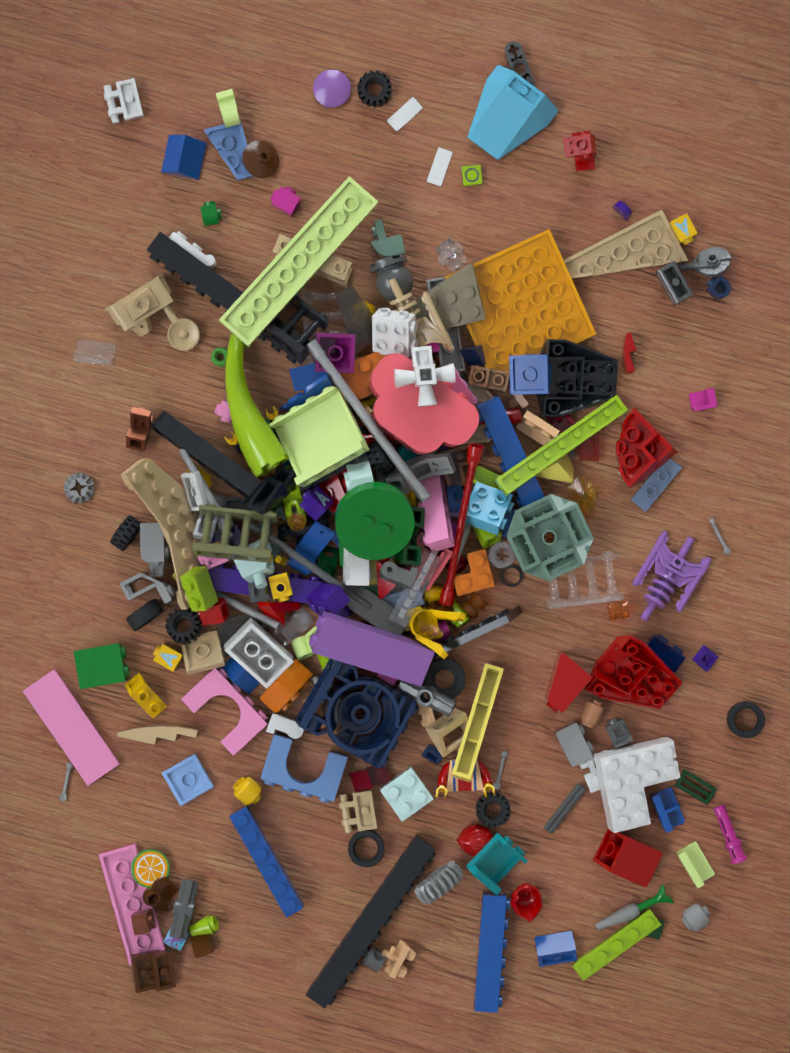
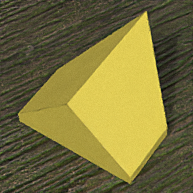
(560, 470)

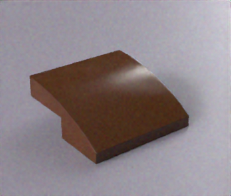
(153, 970)

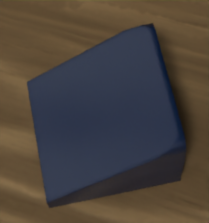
(473, 355)

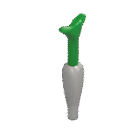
(633, 910)

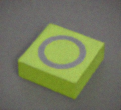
(471, 175)

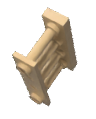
(333, 270)

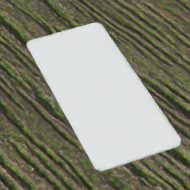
(439, 166)

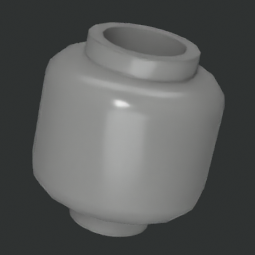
(696, 917)

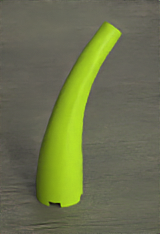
(253, 433)

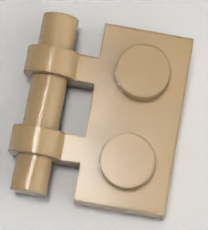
(364, 811)

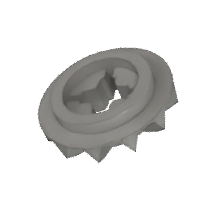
(86, 492)

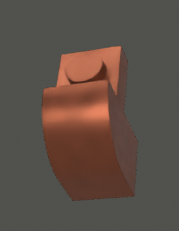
(139, 429)

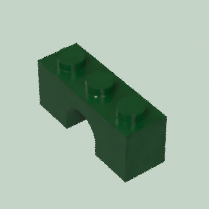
(411, 554)

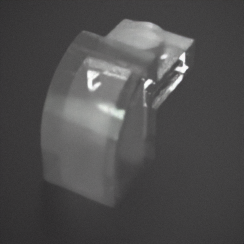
(293, 627)

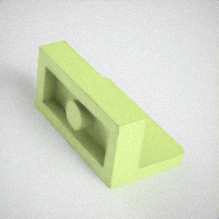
(695, 864)

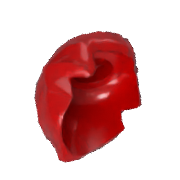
(473, 839)
(526, 901)

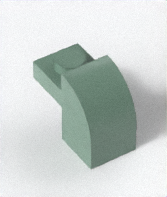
(385, 246)

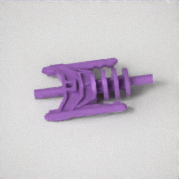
(671, 571)

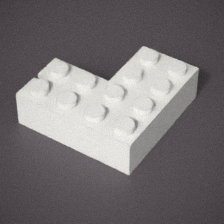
(625, 774)

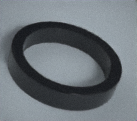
(517, 583)

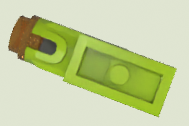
(295, 514)

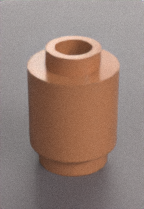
(592, 713)

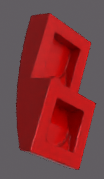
(627, 348)

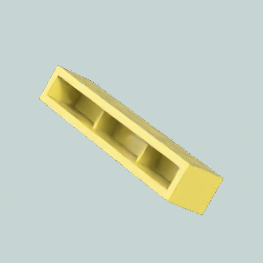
(477, 722)

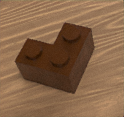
(459, 458)

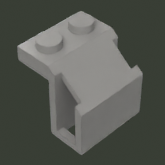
(166, 591)

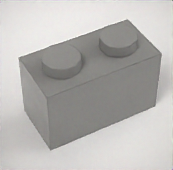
(574, 744)

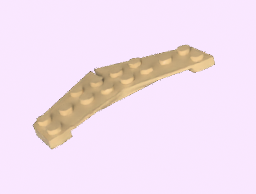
(170, 507)

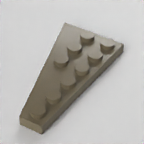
(455, 299)

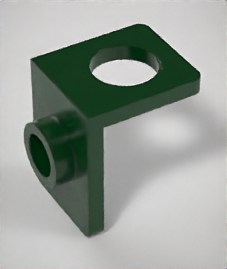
(327, 563)

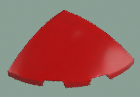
(641, 449)

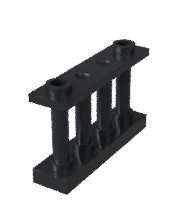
(281, 336)

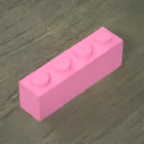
(437, 515)

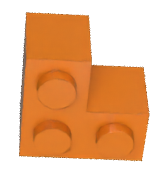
(479, 576)
(286, 687)

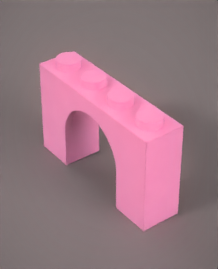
(250, 721)

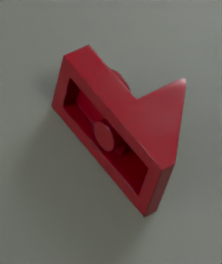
(369, 777)

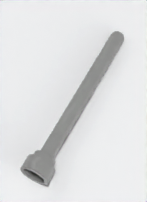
(209, 496)

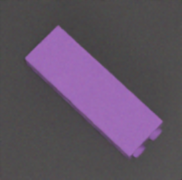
(371, 648)

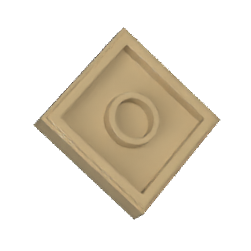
(203, 653)

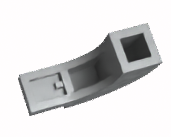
(422, 467)

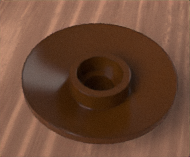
(257, 166)

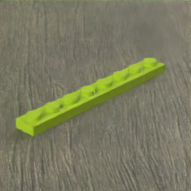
(561, 445)

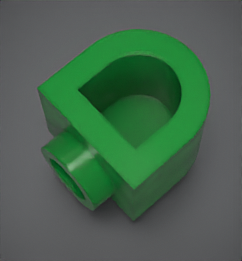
(210, 214)

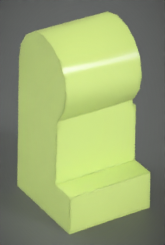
(228, 108)

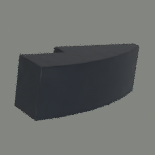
(273, 490)

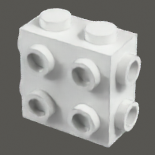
(394, 332)

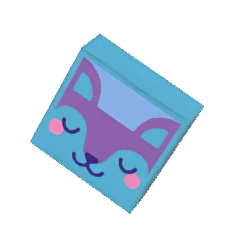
(175, 942)

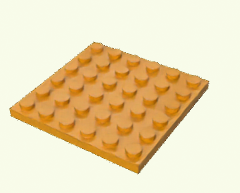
(526, 301)

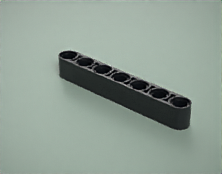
(206, 455)

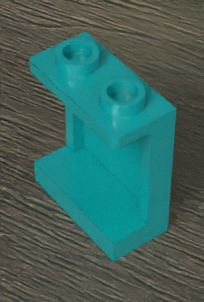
(495, 861)

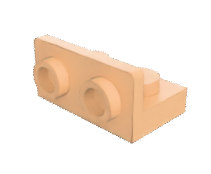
(537, 428)

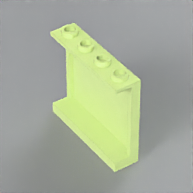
(319, 435)

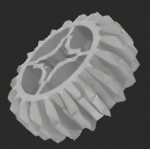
(438, 882)

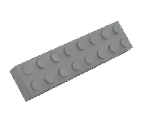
(445, 356)

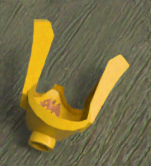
(431, 630)

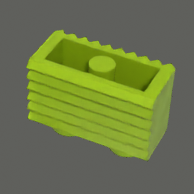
(199, 588)

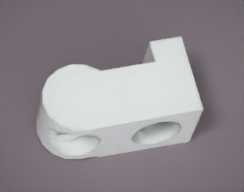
(285, 725)

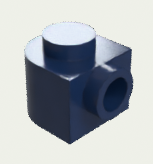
(718, 287)

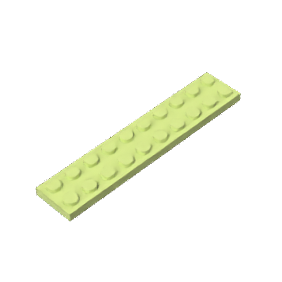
(298, 261)

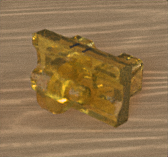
(586, 501)

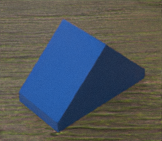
(240, 676)

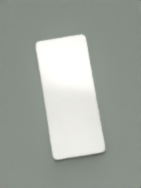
(404, 114)

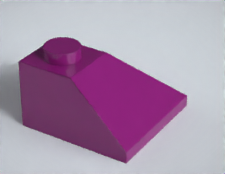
(339, 350)

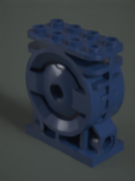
(374, 746)

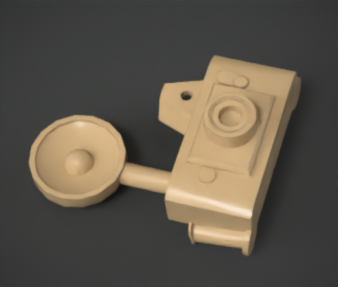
(146, 300)

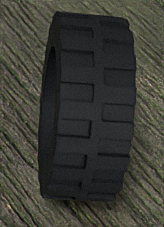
(452, 666)

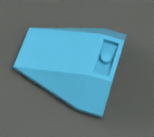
(509, 113)

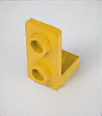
(145, 696)

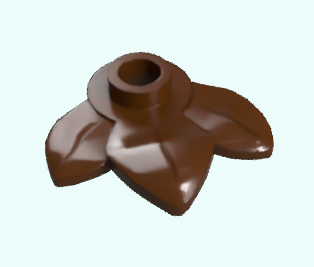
(162, 892)

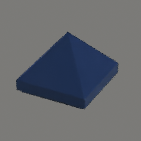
(432, 754)

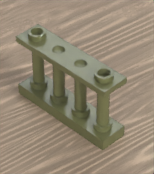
(223, 549)

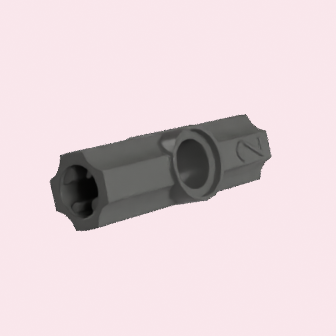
(437, 702)
(183, 909)

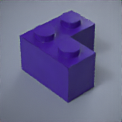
(329, 599)

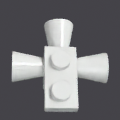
(424, 375)

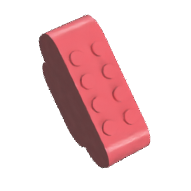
(417, 427)

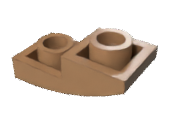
(489, 378)

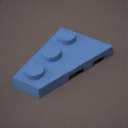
(230, 145)

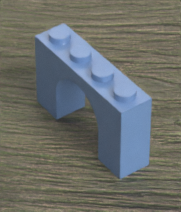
(277, 772)

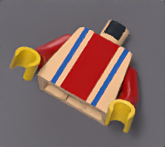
(479, 779)

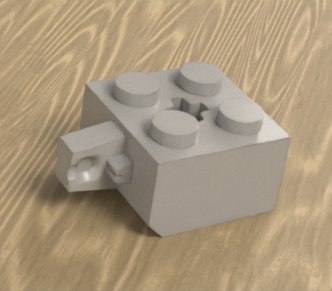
(154, 548)

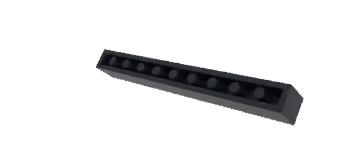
(207, 282)
(370, 921)

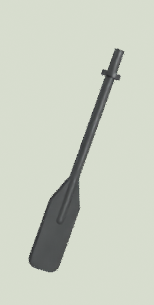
(362, 602)

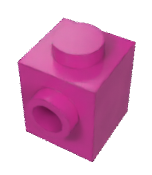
(285, 200)

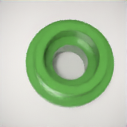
(214, 355)

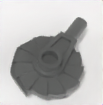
(709, 262)

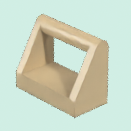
(444, 726)

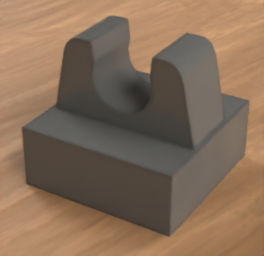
(258, 595)

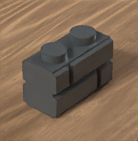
(674, 283)

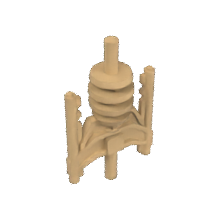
(428, 330)

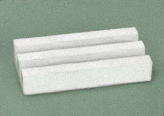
(194, 490)

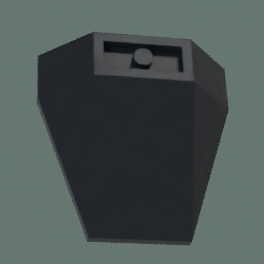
(578, 378)

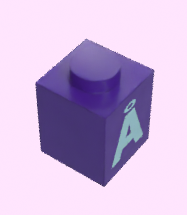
(315, 502)

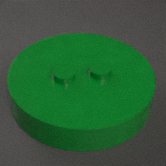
(374, 521)

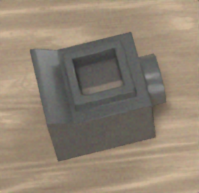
(618, 732)

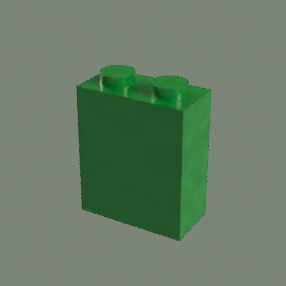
(101, 665)

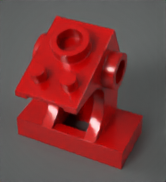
(582, 148)

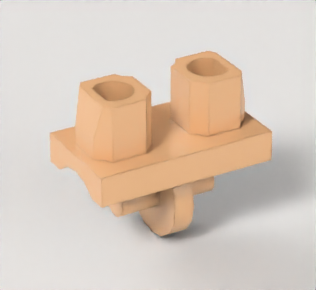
(396, 957)

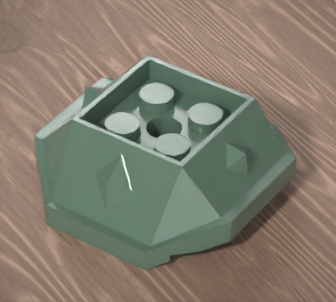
(570, 534)

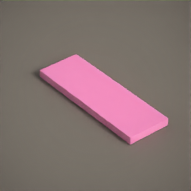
(71, 727)
(127, 899)

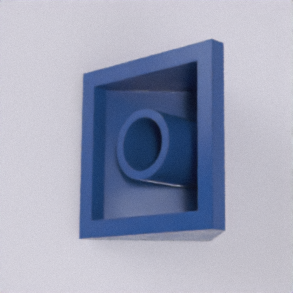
(183, 156)

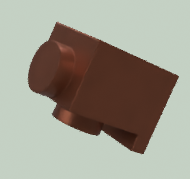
(143, 921)

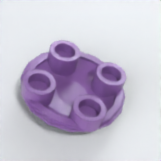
(332, 88)

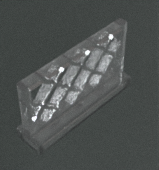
(410, 598)

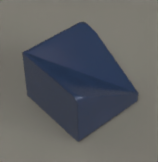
(454, 497)

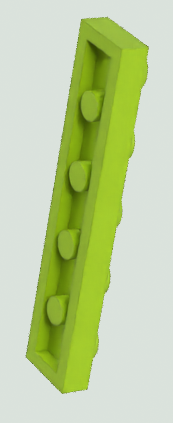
(616, 944)

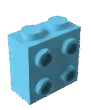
(488, 508)

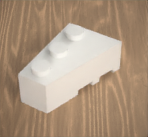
(355, 570)

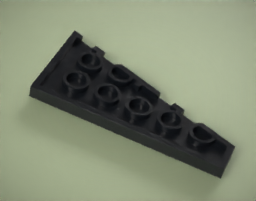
(482, 628)

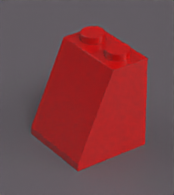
(565, 683)
(628, 857)

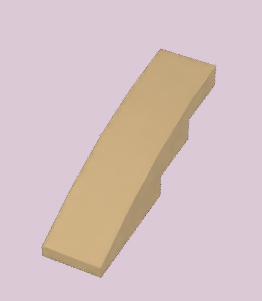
(150, 734)

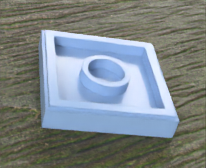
(187, 779)

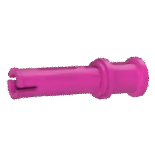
(732, 843)

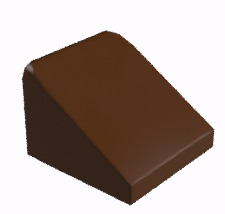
(202, 945)

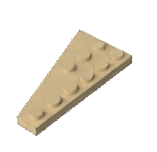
(635, 247)

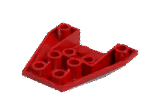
(632, 674)

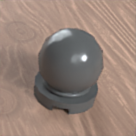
(392, 268)

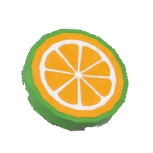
(148, 867)

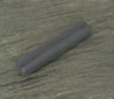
(564, 808)

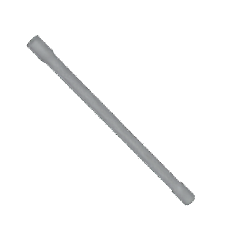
(416, 486)

